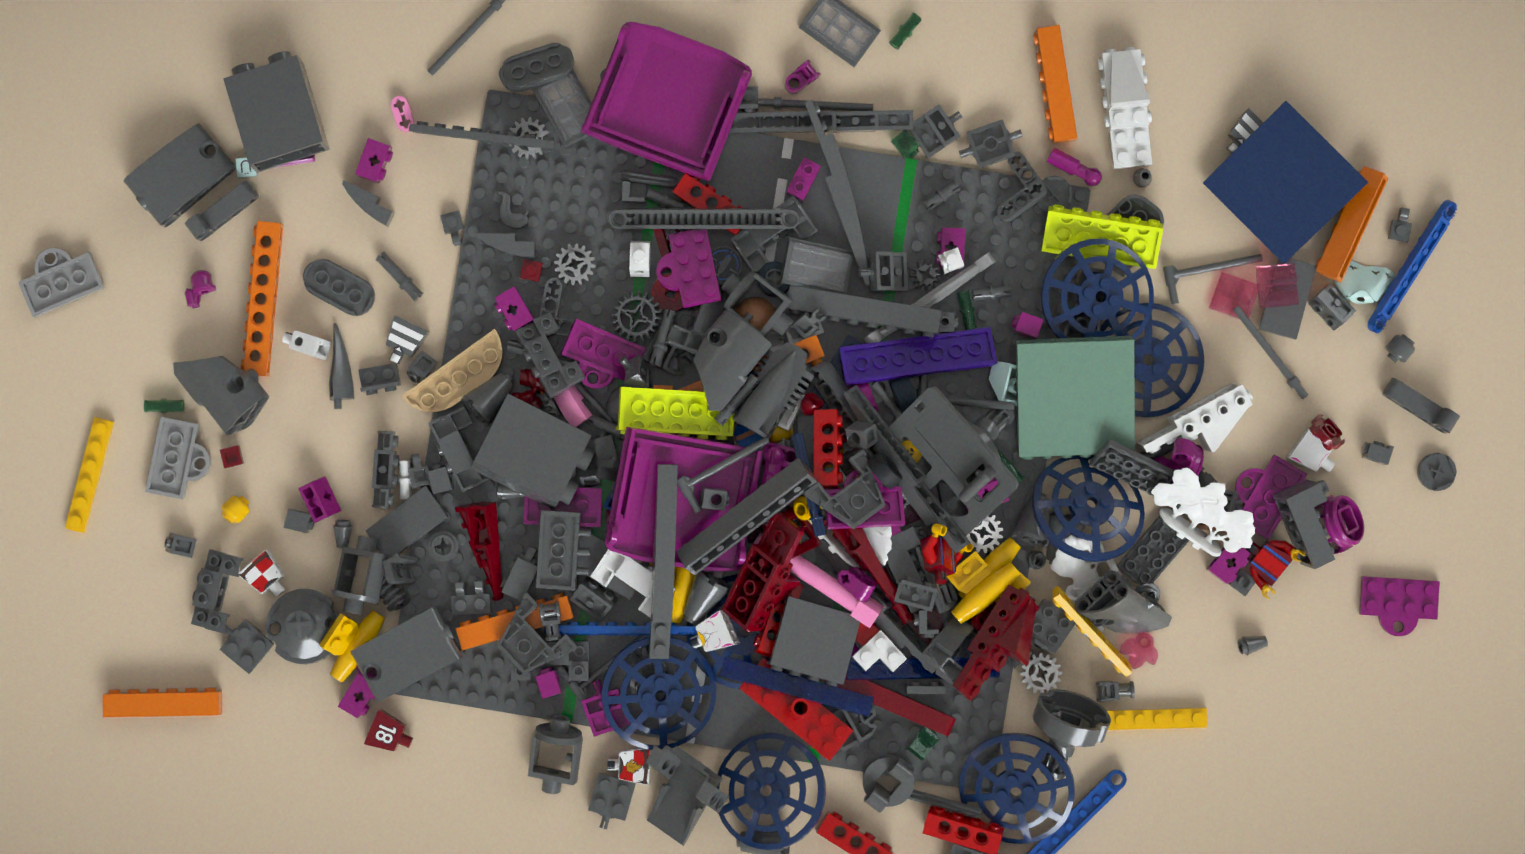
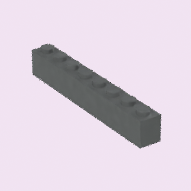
(866, 310)
(746, 516)

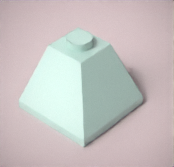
(1004, 381)

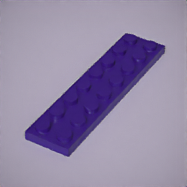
(917, 356)

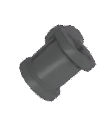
(550, 620)
(1112, 690)

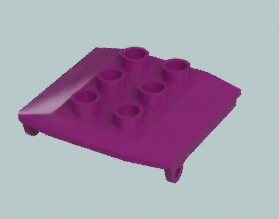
(667, 99)
(634, 497)

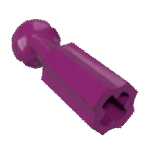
(1072, 166)
(773, 462)

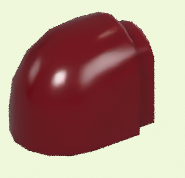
(810, 403)

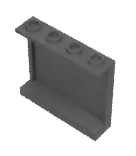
(814, 641)

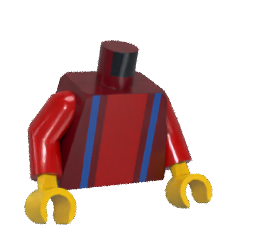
(939, 556)
(1270, 562)

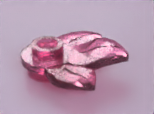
(1138, 653)

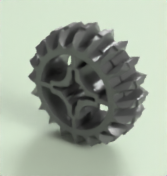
(630, 332)

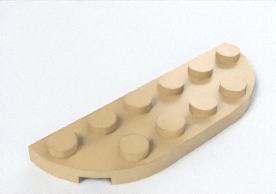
(458, 376)

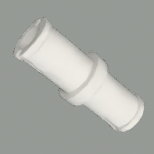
(405, 484)

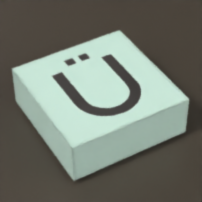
(244, 169)

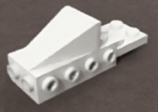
(1126, 106)
(1206, 419)

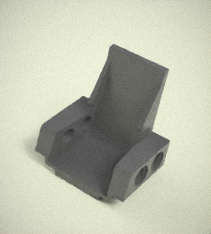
(687, 793)

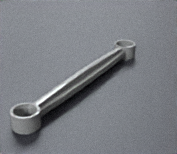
(939, 292)

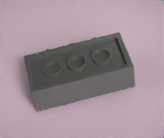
(560, 550)

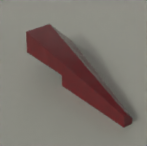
(482, 527)
(861, 551)

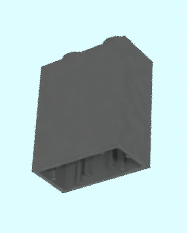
(275, 112)
(533, 453)

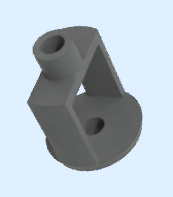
(738, 288)
(346, 572)
(558, 733)

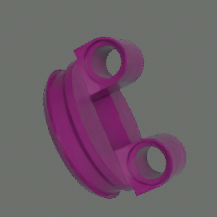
(1184, 455)
(1341, 538)

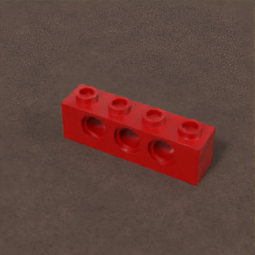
(689, 182)
(823, 420)
(761, 642)
(834, 819)
(953, 833)

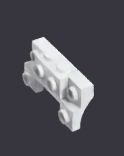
(629, 571)

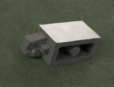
(521, 576)

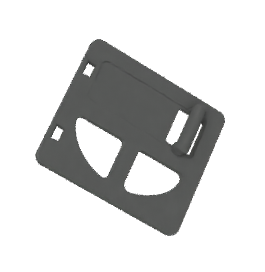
(954, 454)

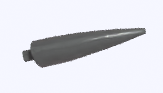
(341, 377)

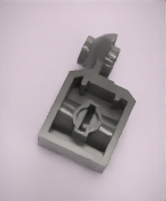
(1049, 628)

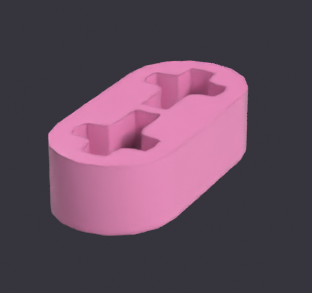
(398, 115)

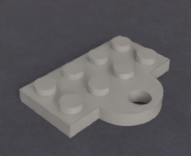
(60, 282)
(176, 458)

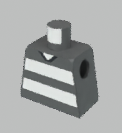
(1243, 129)
(404, 339)

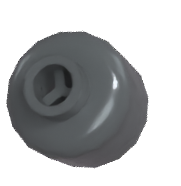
(1400, 348)

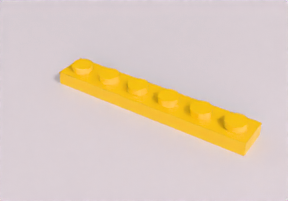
(89, 475)
(1095, 636)
(1158, 718)

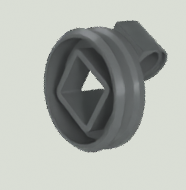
(876, 794)

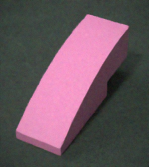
(572, 406)

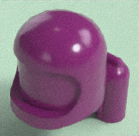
(201, 284)

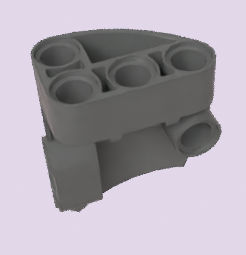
(729, 359)
(224, 390)
(1119, 612)

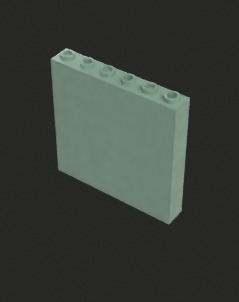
(1074, 395)

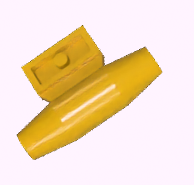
(1002, 556)
(682, 582)
(980, 586)
(345, 637)

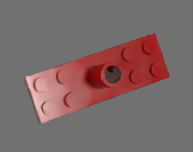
(814, 725)

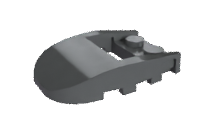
(1138, 207)

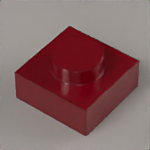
(531, 270)
(231, 456)

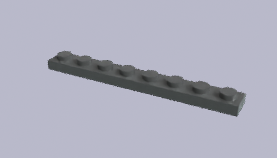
(477, 134)

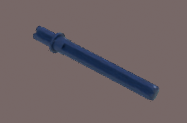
(814, 509)

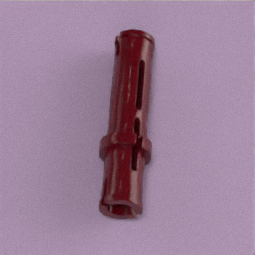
(900, 608)

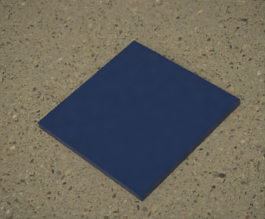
(1285, 182)

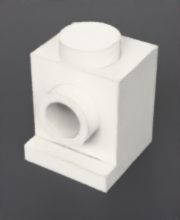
(951, 260)

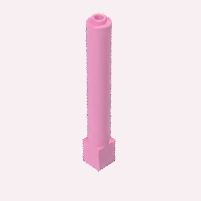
(862, 611)

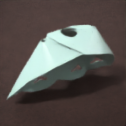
(1364, 283)

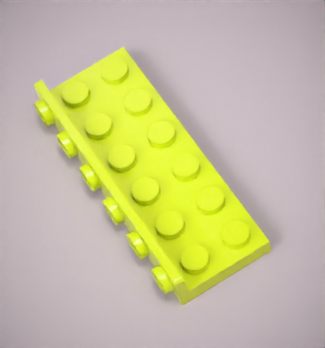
(1070, 226)
(670, 413)

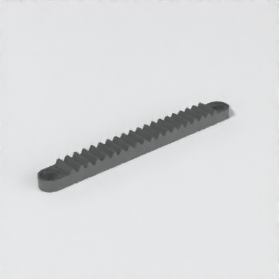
(704, 218)

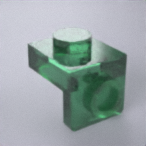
(906, 144)
(923, 743)

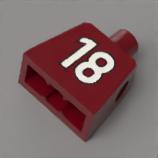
(387, 732)

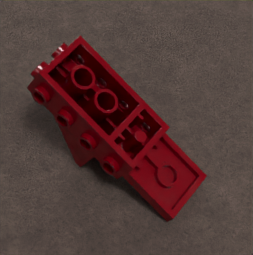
(765, 575)
(1010, 638)

